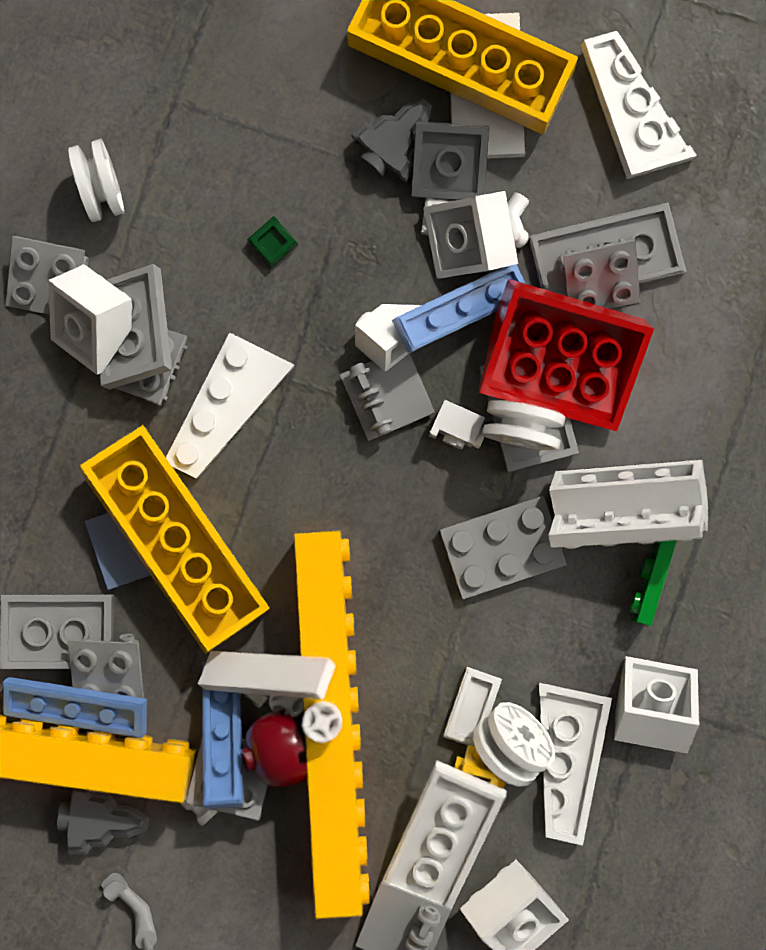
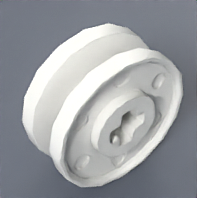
(96, 180)
(523, 425)
(513, 744)

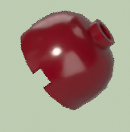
(275, 750)

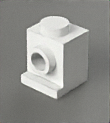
(458, 426)

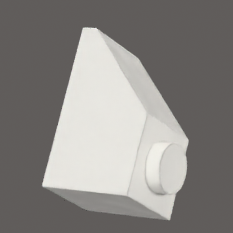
(378, 336)

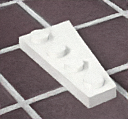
(636, 120)
(230, 395)
(577, 730)

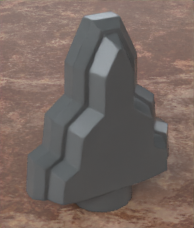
(391, 140)
(96, 818)

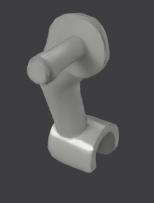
(145, 933)

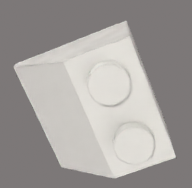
(471, 235)
(88, 316)
(657, 705)
(513, 911)

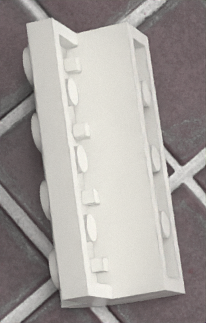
(629, 504)

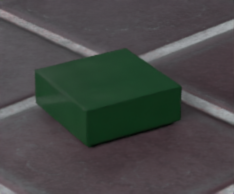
(272, 242)

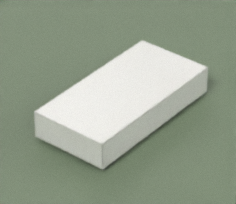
(471, 705)

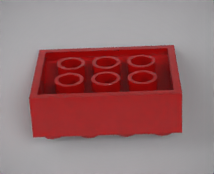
(564, 355)

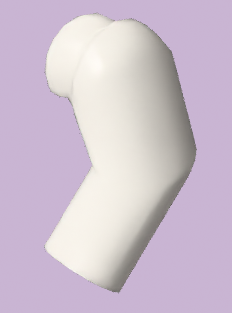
(516, 207)

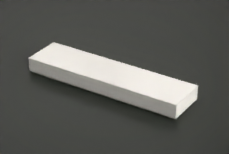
(267, 674)

